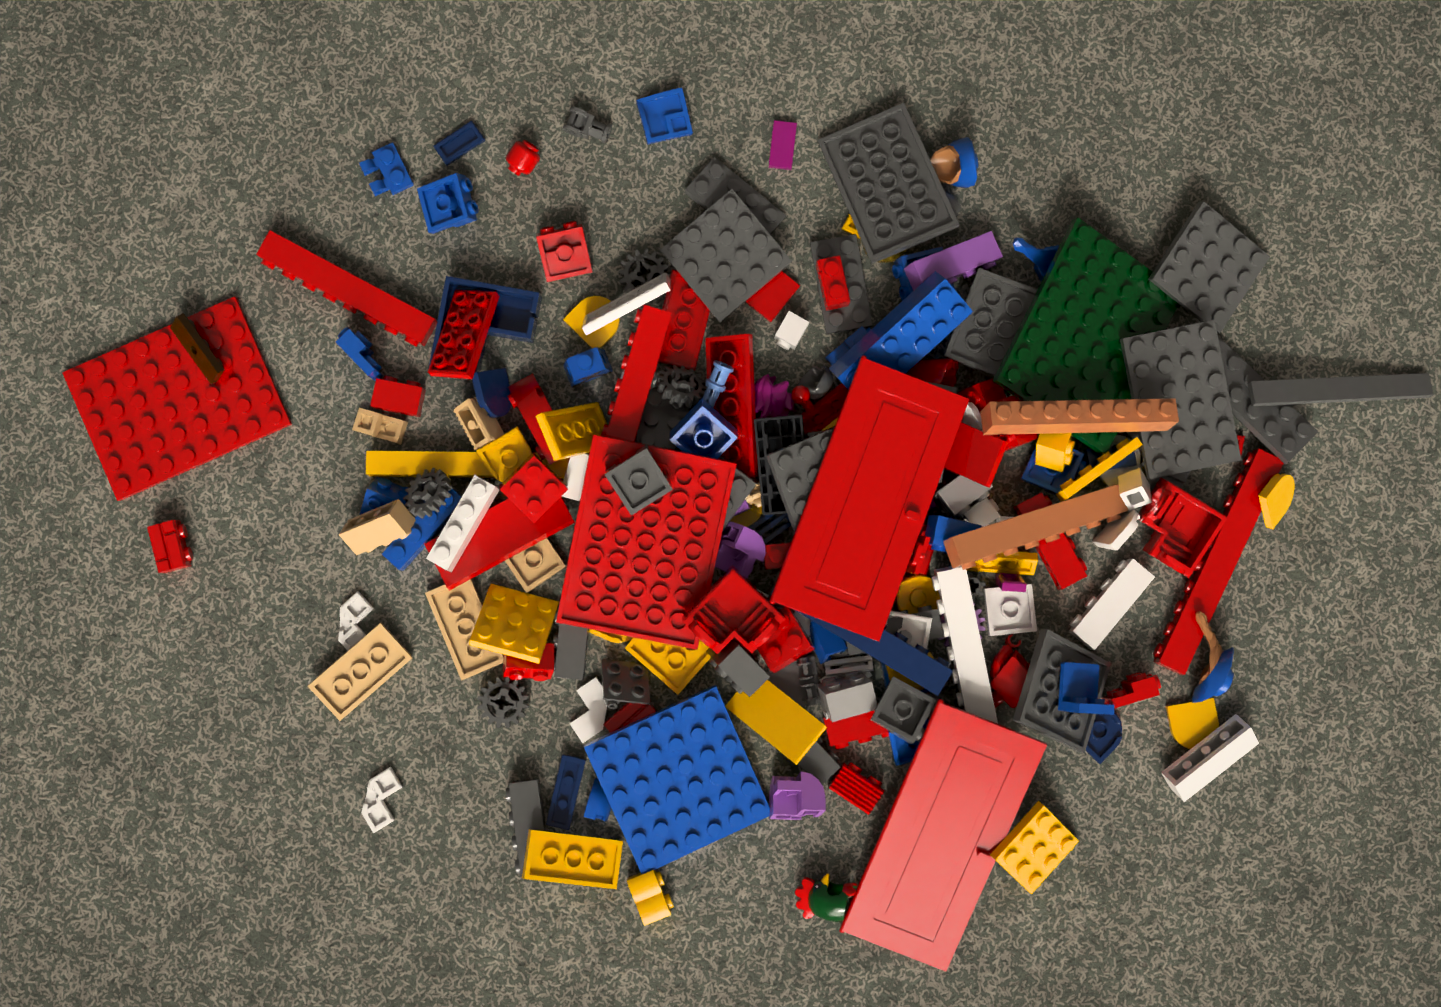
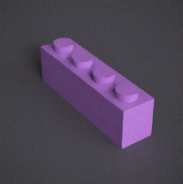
(956, 260)

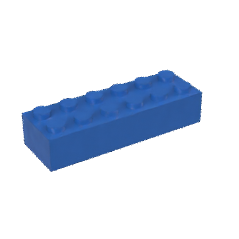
(908, 329)

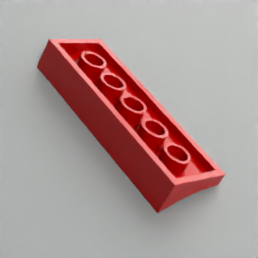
(738, 399)
(501, 536)

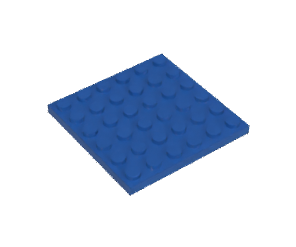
(678, 779)

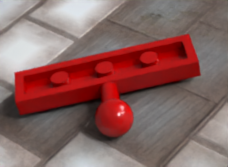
(824, 411)

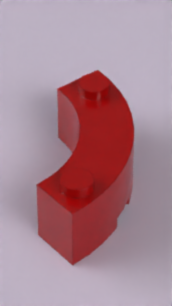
(531, 402)

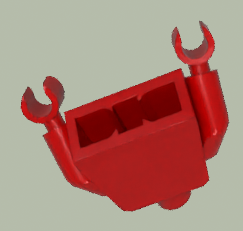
(1008, 674)

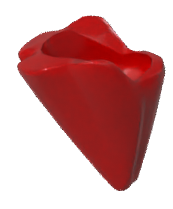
(935, 371)

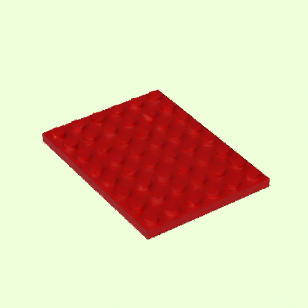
(159, 413)
(651, 566)

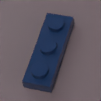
(566, 792)

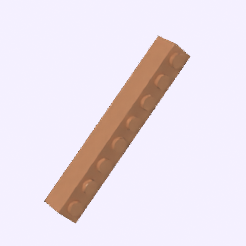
(1079, 416)
(1035, 526)

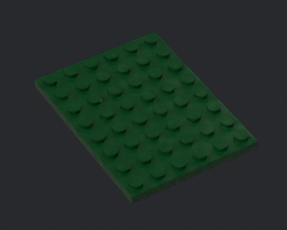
(1075, 326)

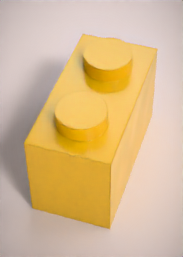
(1054, 450)

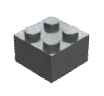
(738, 668)

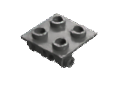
(798, 681)
(624, 683)

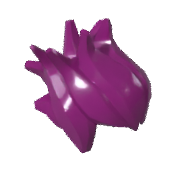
(772, 399)

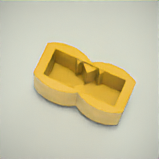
(649, 896)

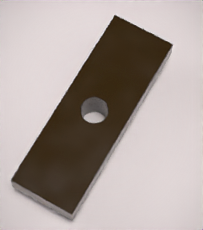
(197, 348)

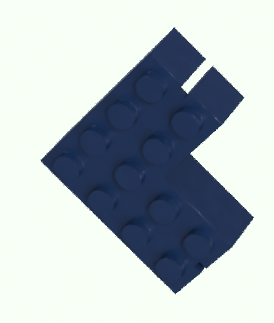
(512, 317)

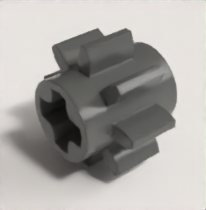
(978, 585)

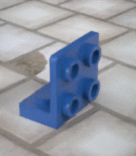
(1080, 689)

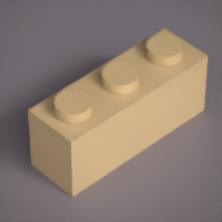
(378, 527)

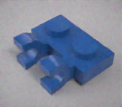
(392, 168)

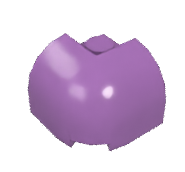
(739, 548)
(796, 797)

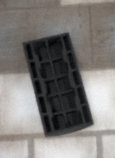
(772, 435)

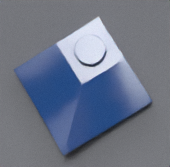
(664, 116)

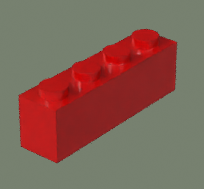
(1056, 555)
(851, 729)

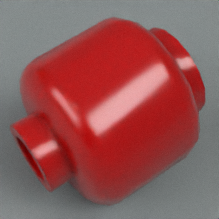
(522, 157)

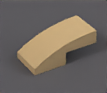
(380, 426)

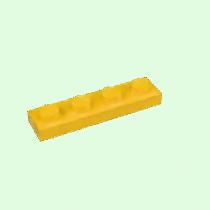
(1105, 461)

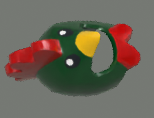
(824, 898)

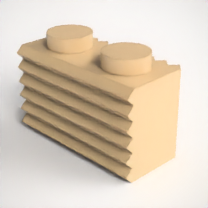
(477, 424)

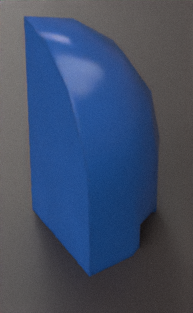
(825, 642)
(597, 803)

